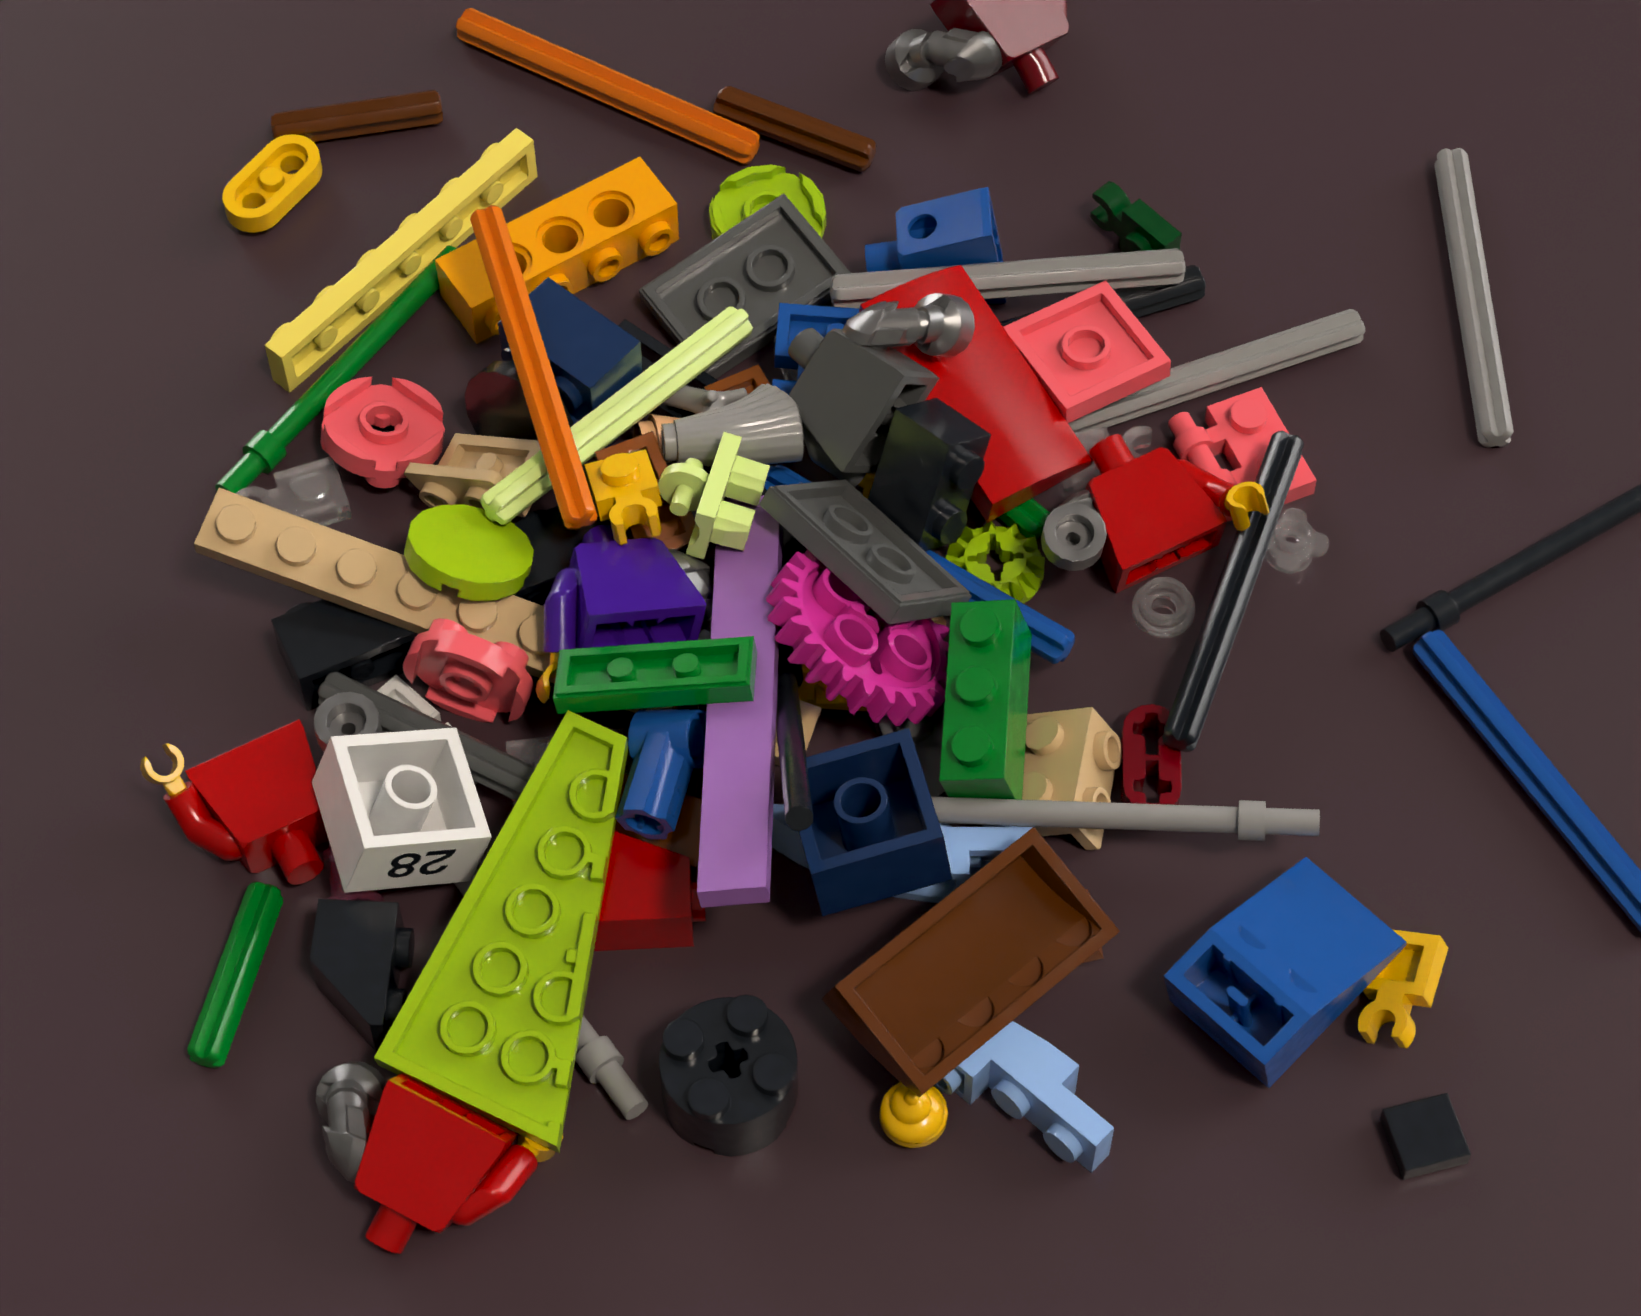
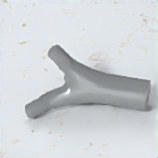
(702, 400)

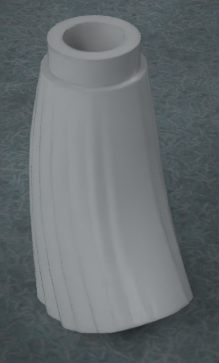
(764, 419)

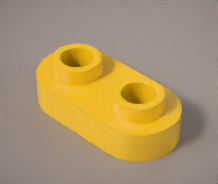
(269, 186)

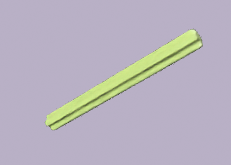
(622, 410)

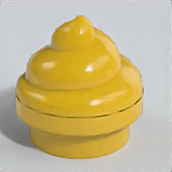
(913, 1119)

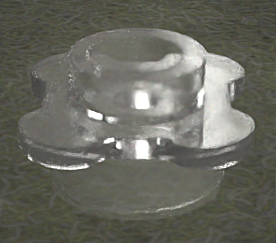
(1297, 556)

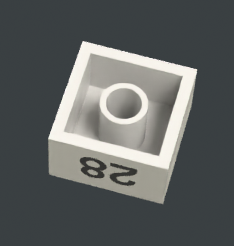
(400, 809)

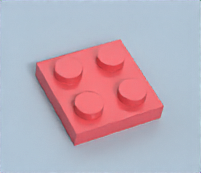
(1089, 351)

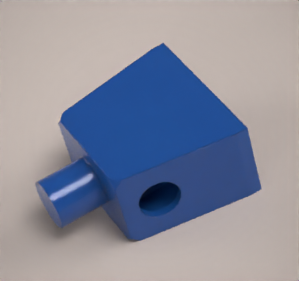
(941, 233)

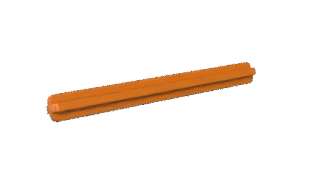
(608, 86)
(533, 368)

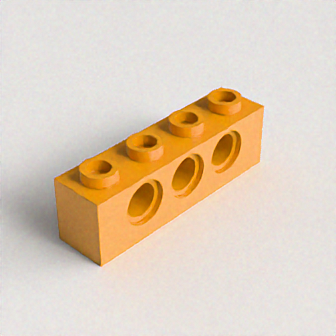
(570, 240)

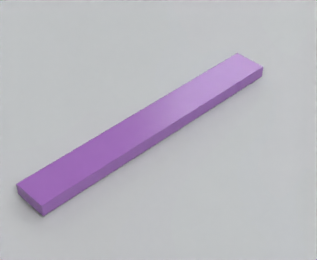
(742, 735)

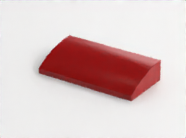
(999, 392)

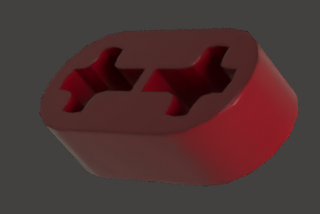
(1137, 764)

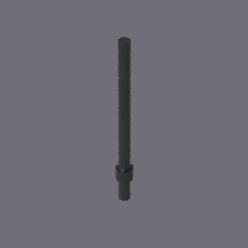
(1444, 608)
(791, 744)

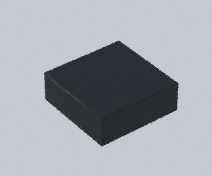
(1425, 1136)

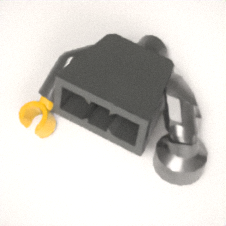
(859, 379)

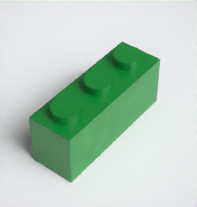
(986, 701)

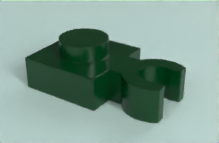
(1134, 223)

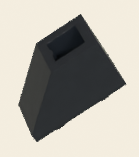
(359, 962)

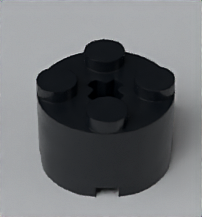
(722, 1040)

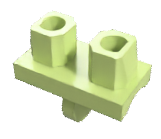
(693, 489)

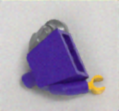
(624, 598)

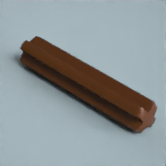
(360, 117)
(795, 128)

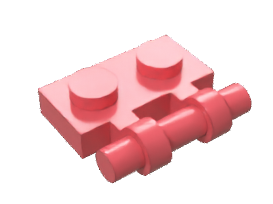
(1241, 431)

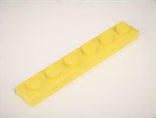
(385, 272)

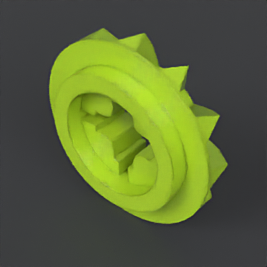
(1023, 561)

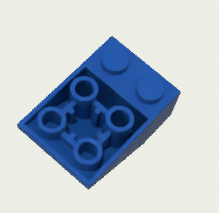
(1281, 969)

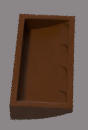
(971, 964)

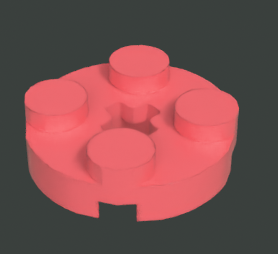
(379, 454)
(469, 672)

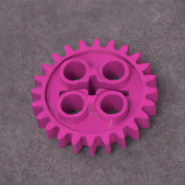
(855, 651)

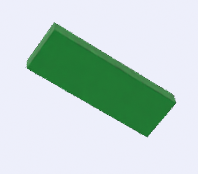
(655, 675)

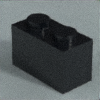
(929, 471)

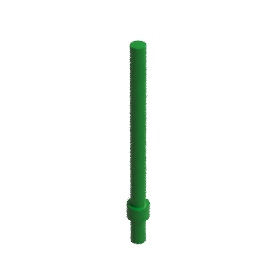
(268, 447)

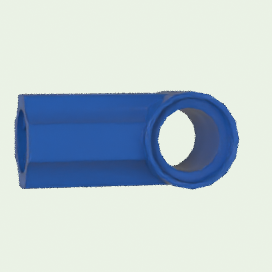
(664, 753)

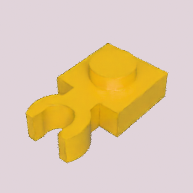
(625, 492)
(1403, 983)

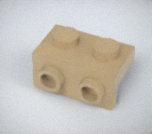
(470, 469)
(1070, 759)

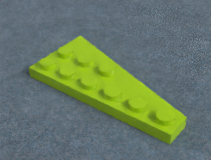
(511, 973)

